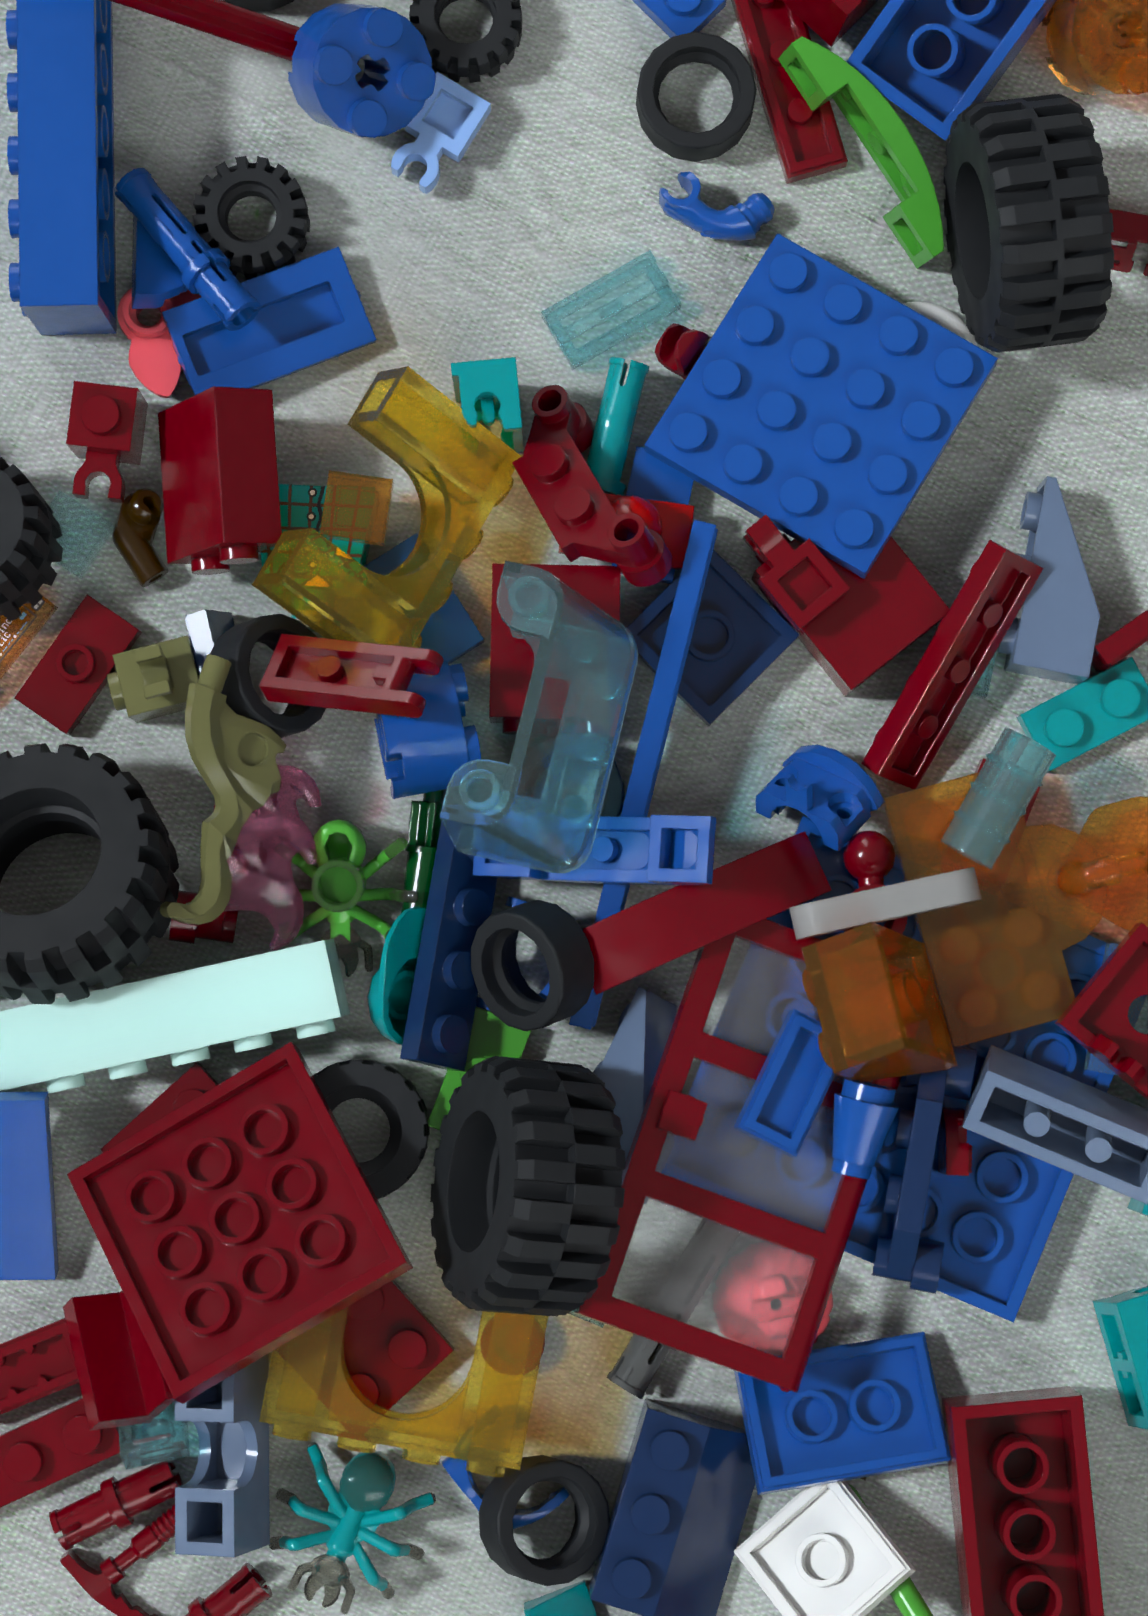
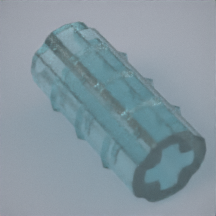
(998, 798)

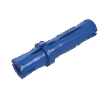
(202, 267)

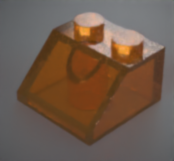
(876, 1005)

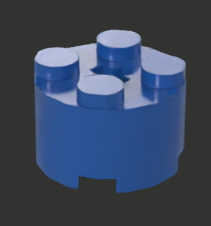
(395, 73)
(428, 749)

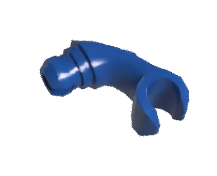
(731, 224)

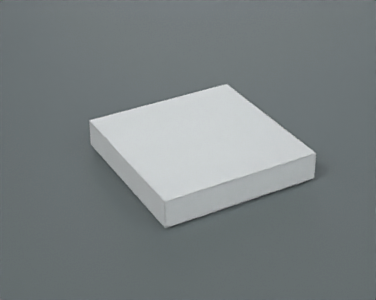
(824, 1555)

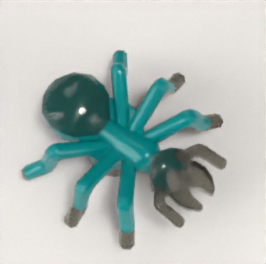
(353, 1518)

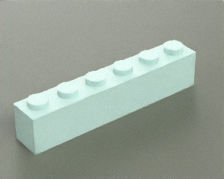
(173, 1016)

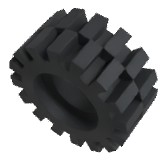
(253, 180)

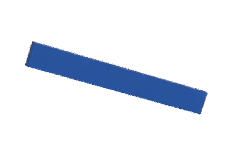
(658, 716)

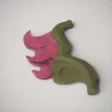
(255, 815)

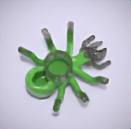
(342, 883)

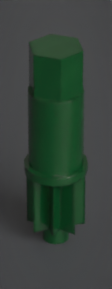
(422, 846)

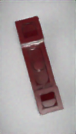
(702, 914)

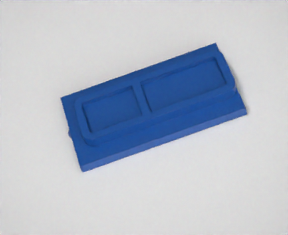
(303, 319)

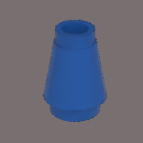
(860, 1126)

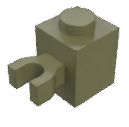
(153, 679)

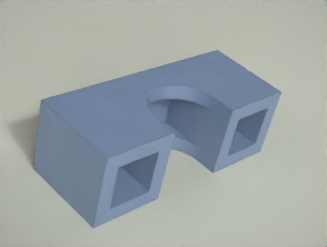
(227, 1499)

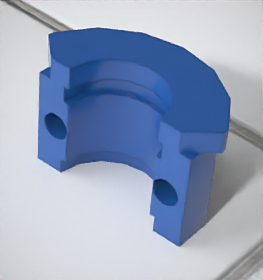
(824, 788)

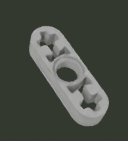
(885, 903)

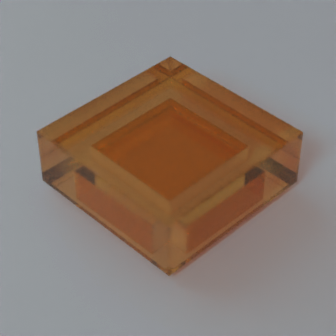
(357, 508)

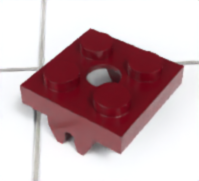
(1101, 1009)

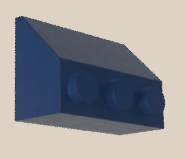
(675, 1515)

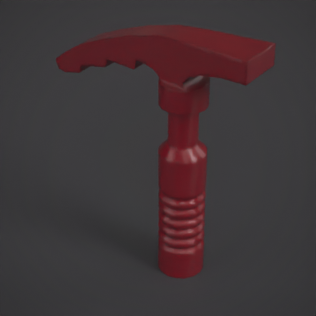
(99, 1582)

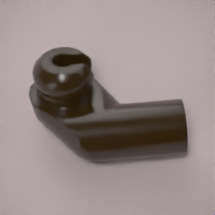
(135, 534)

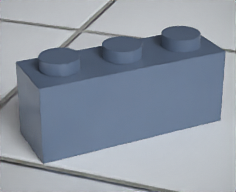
(1061, 1122)

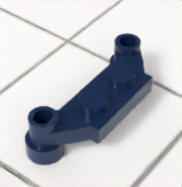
(906, 1254)

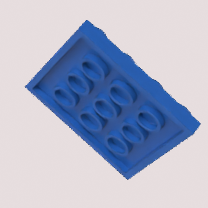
(820, 405)

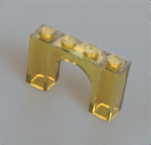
(458, 482)
(479, 1423)

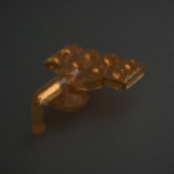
(1002, 955)

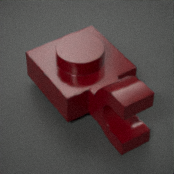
(799, 579)

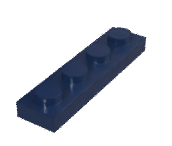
(443, 982)

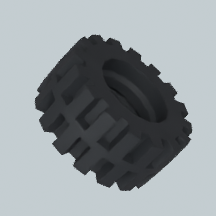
(469, 58)

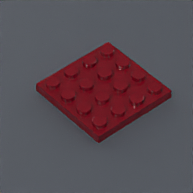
(238, 1222)

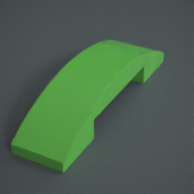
(825, 76)

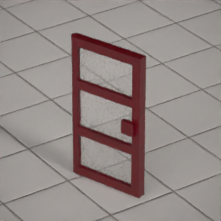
(719, 1233)

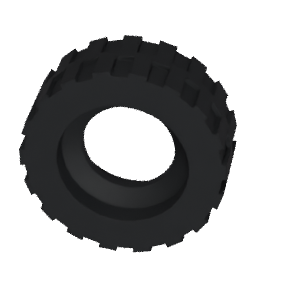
(402, 1107)

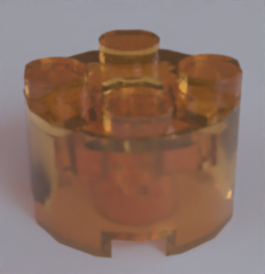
(1099, 45)

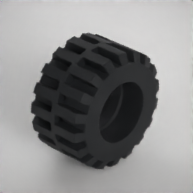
(26, 542)

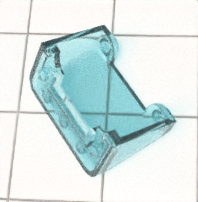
(552, 792)

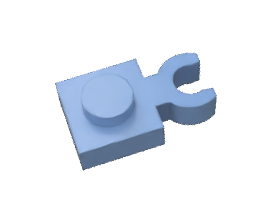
(442, 127)

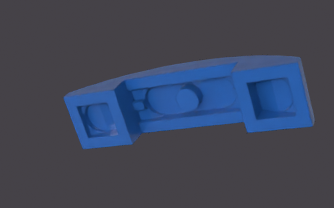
(633, 852)

